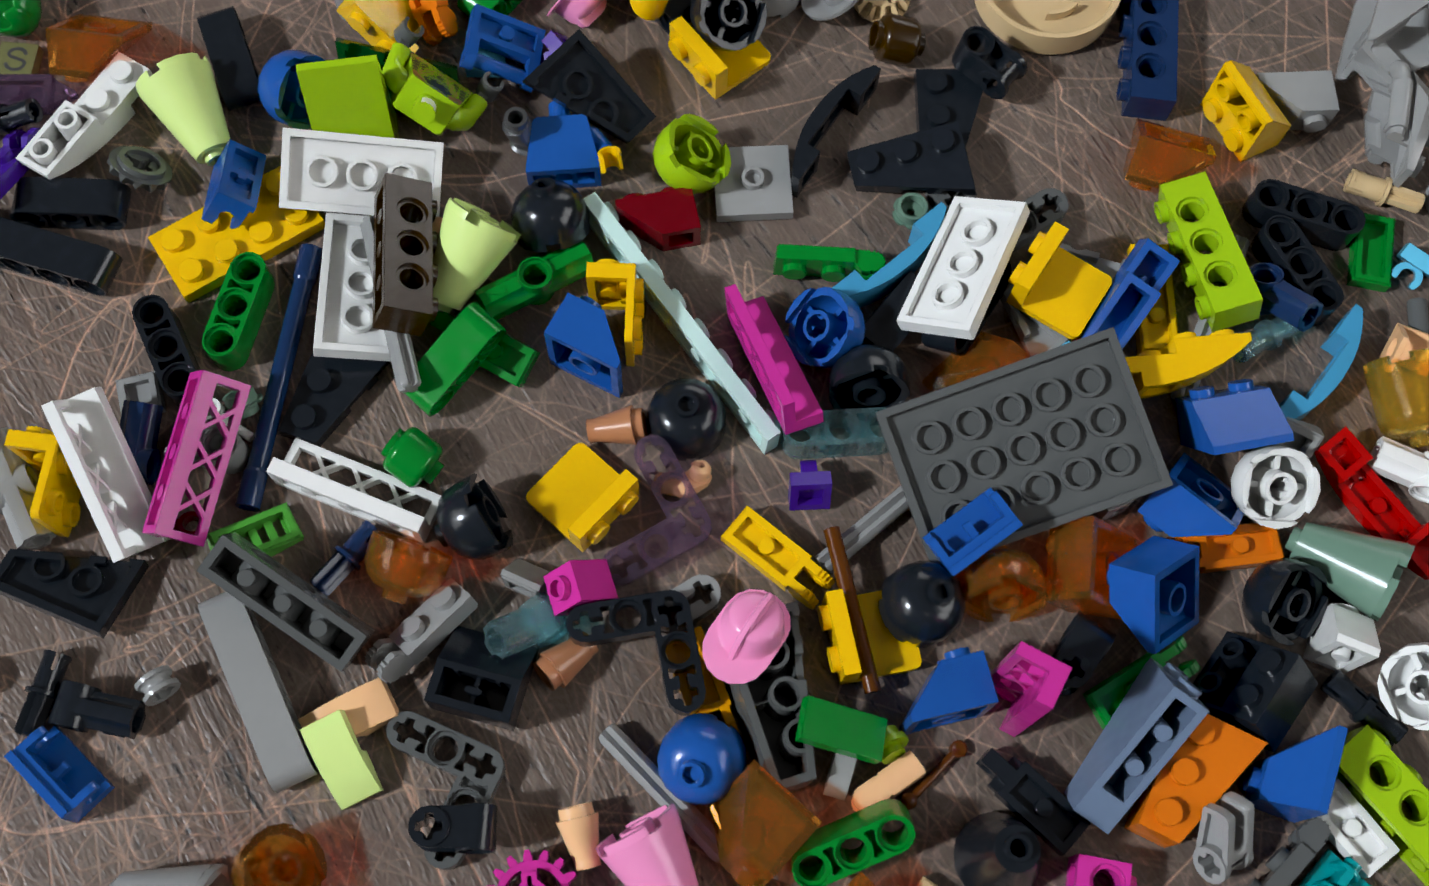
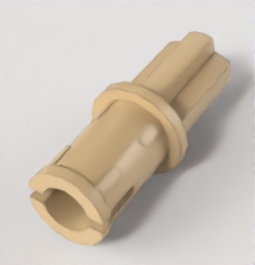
(1383, 191)

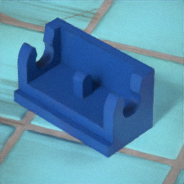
(234, 183)
(972, 531)
(59, 773)

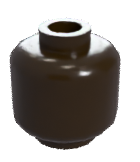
(896, 39)

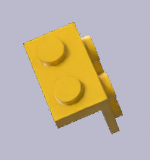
(378, 19)
(714, 68)
(1057, 285)
(618, 288)
(56, 493)
(583, 496)
(888, 652)

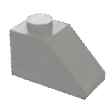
(1303, 97)

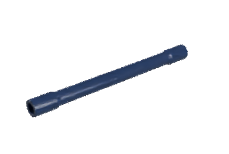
(255, 475)

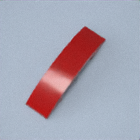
(1369, 498)

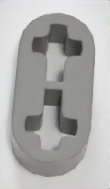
(698, 609)
(839, 776)

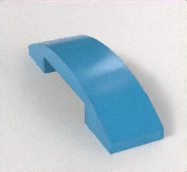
(888, 277)
(1342, 345)

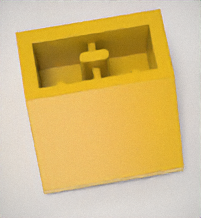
(1244, 111)

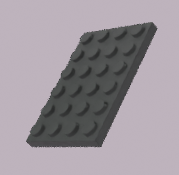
(1045, 433)

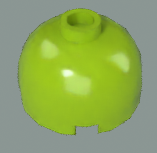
(691, 155)

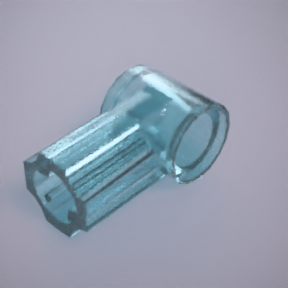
(525, 627)

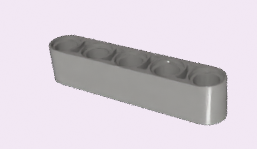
(258, 691)

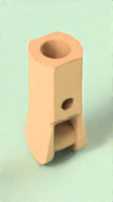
(889, 781)

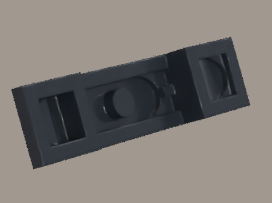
(849, 94)

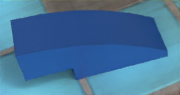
(1133, 291)

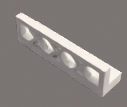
(103, 470)
(354, 498)

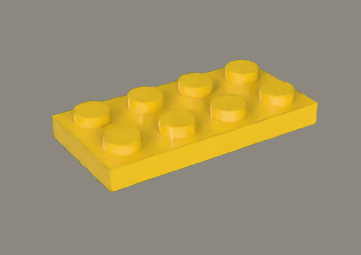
(201, 252)

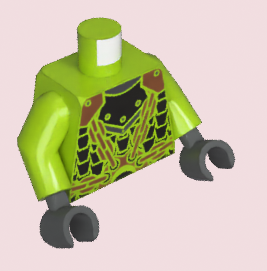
(429, 93)

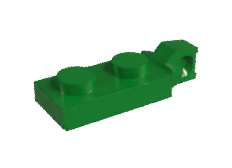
(510, 358)

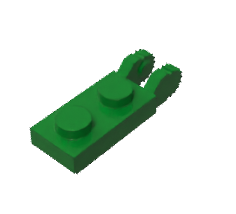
(826, 262)
(1108, 694)

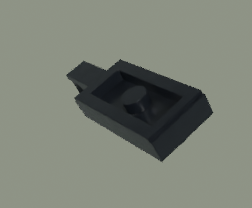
(1033, 801)

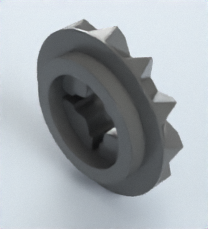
(130, 166)

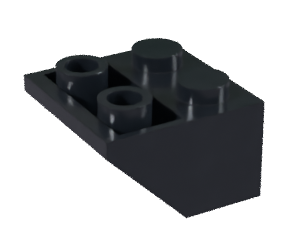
(479, 684)
(1255, 687)

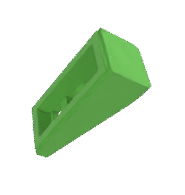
(250, 525)

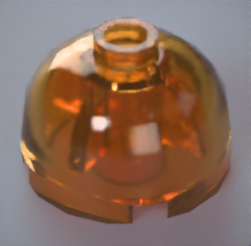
(404, 566)
(1004, 583)
(279, 858)

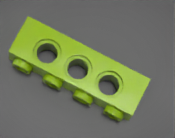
(1196, 200)
(1383, 802)

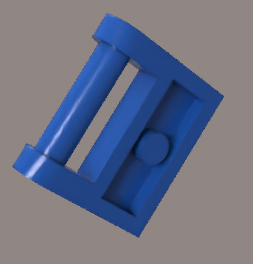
(503, 37)

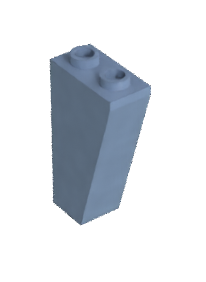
(1136, 744)

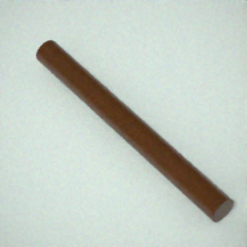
(845, 580)

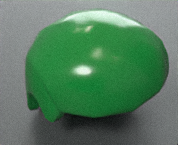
(19, 17)

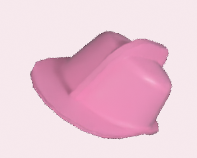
(579, 11)
(746, 636)

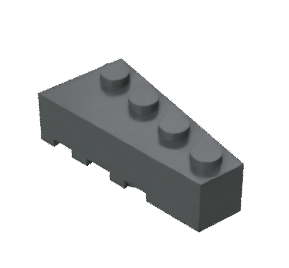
(771, 712)

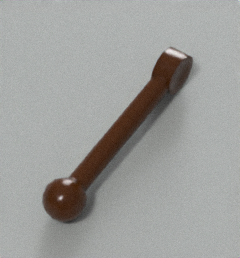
(956, 750)

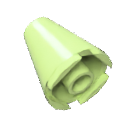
(188, 104)
(468, 252)

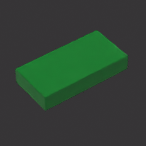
(1372, 254)
(841, 729)

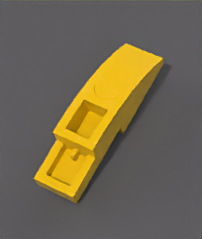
(1184, 360)

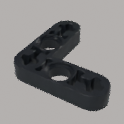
(650, 624)

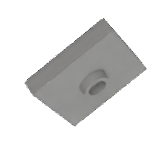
(756, 185)

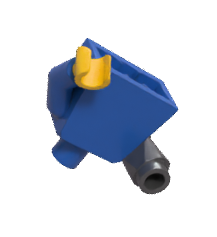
(561, 146)

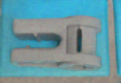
(1224, 838)

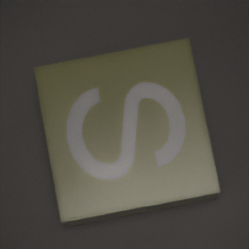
(20, 58)

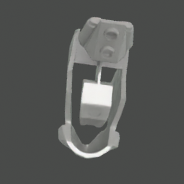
(1386, 47)

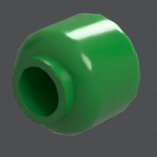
(412, 457)

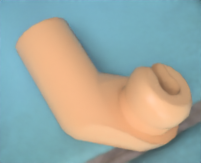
(698, 475)

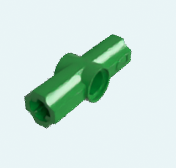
(514, 292)

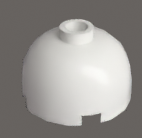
(1275, 485)
(1405, 685)

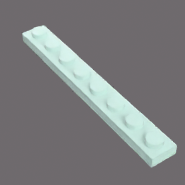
(689, 332)

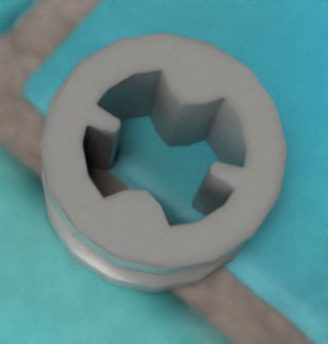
(157, 685)

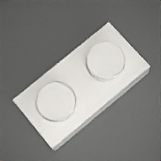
(1357, 833)

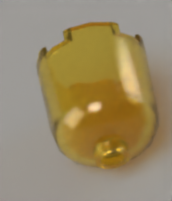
(1401, 397)

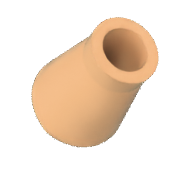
(581, 834)

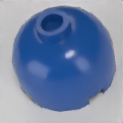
(280, 88)
(824, 326)
(701, 759)

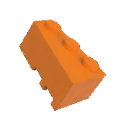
(1192, 779)

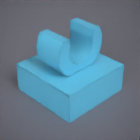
(1414, 260)

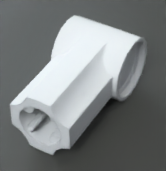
(1402, 466)

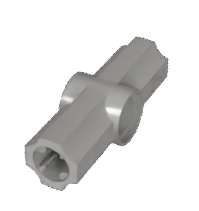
(16, 496)

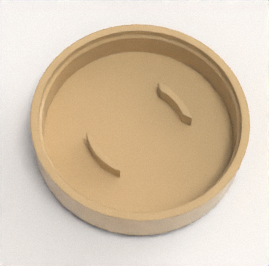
(1048, 25)

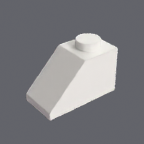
(1343, 639)

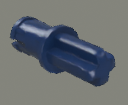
(343, 560)

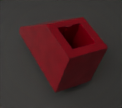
(662, 218)

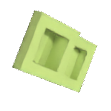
(340, 759)

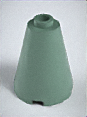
(1356, 565)

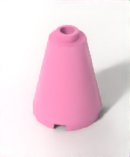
(651, 851)

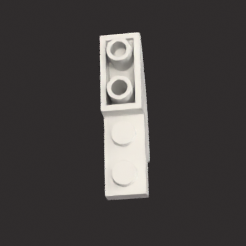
(90, 123)

